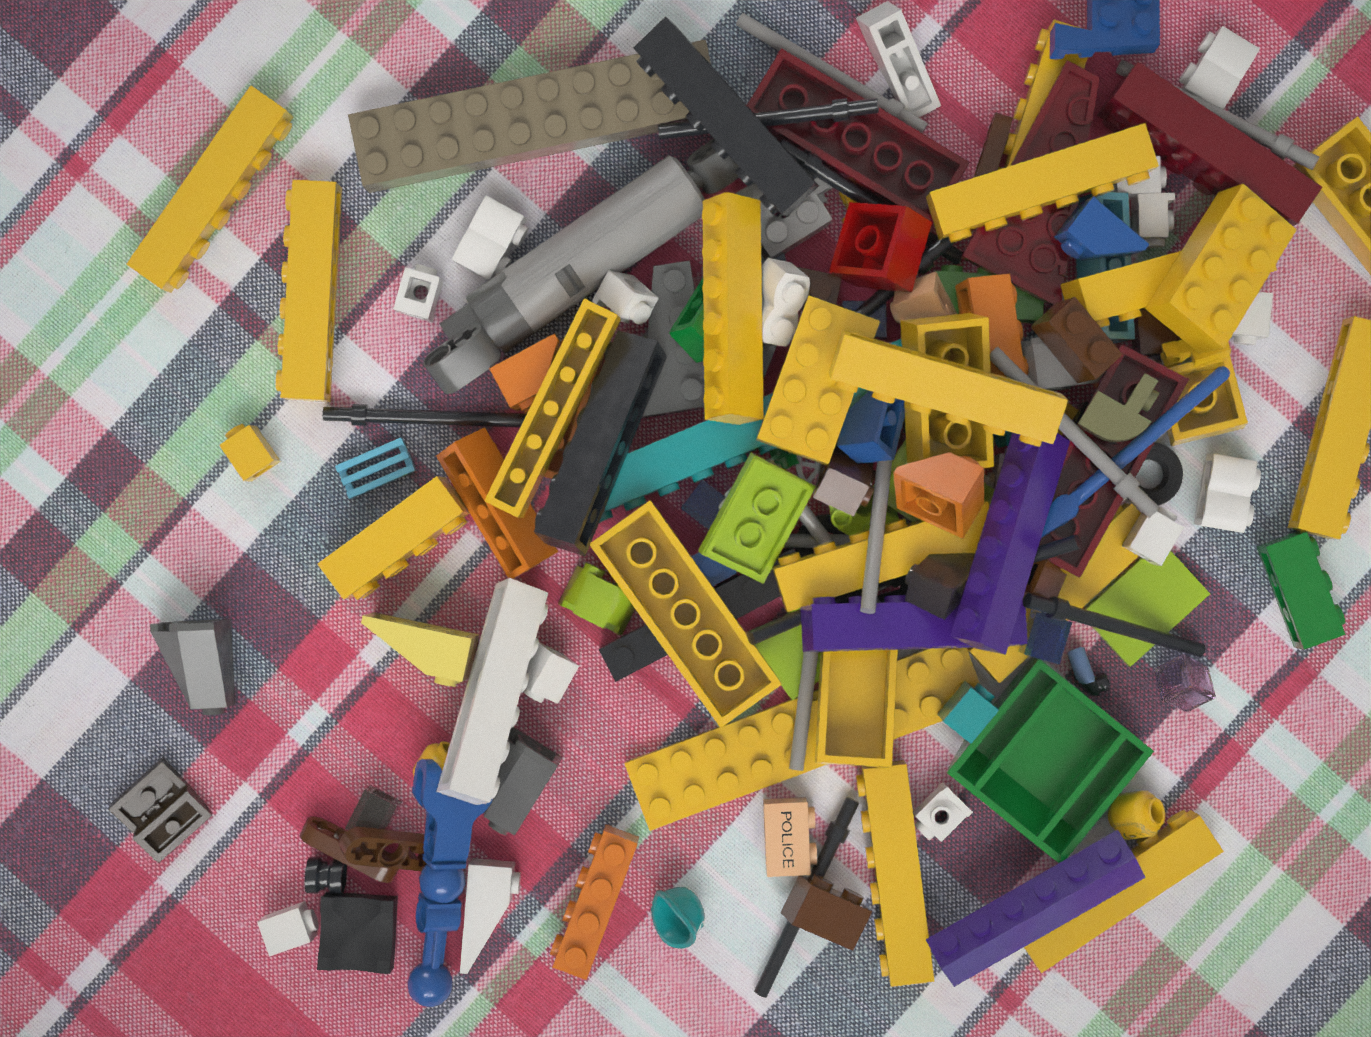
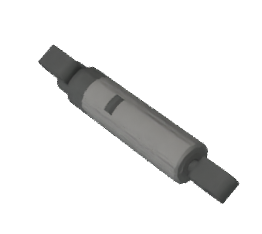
(574, 264)

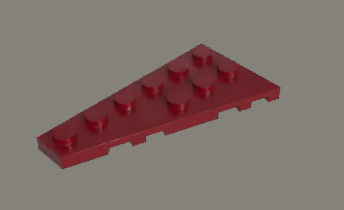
(1028, 246)

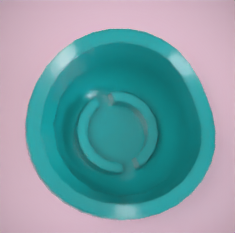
(677, 916)

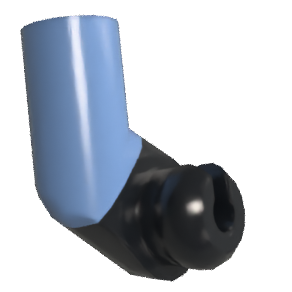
(1083, 673)

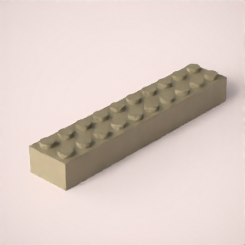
(511, 122)

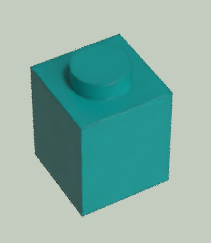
(969, 710)

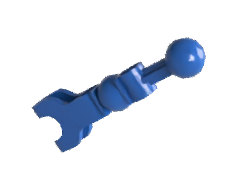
(441, 880)

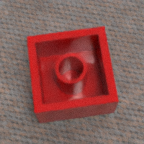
(880, 246)

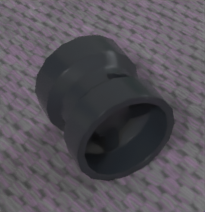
(321, 875)

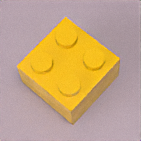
(1217, 413)

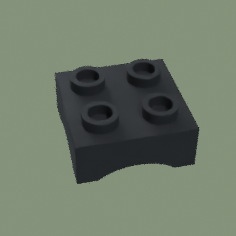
(357, 932)

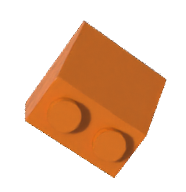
(524, 372)
(941, 491)

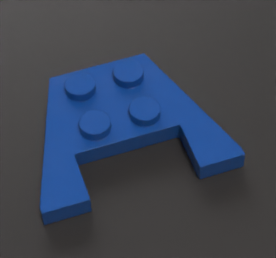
(1112, 27)

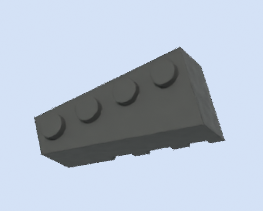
(681, 378)

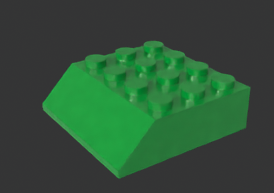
(1049, 760)

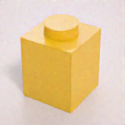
(249, 452)

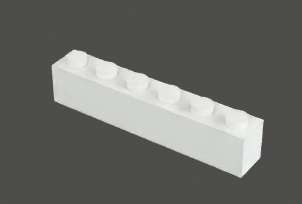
(493, 692)

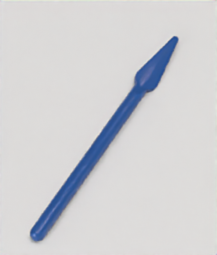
(1067, 506)

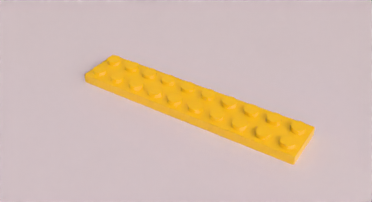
(758, 747)

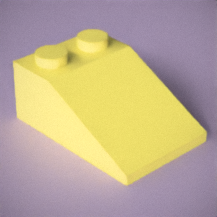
(429, 647)

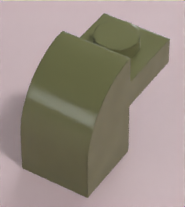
(1120, 422)

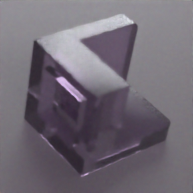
(1184, 683)

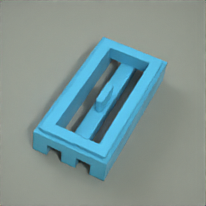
(347, 479)

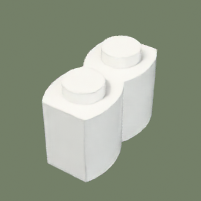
(1220, 67)
(490, 239)
(783, 295)
(1227, 493)

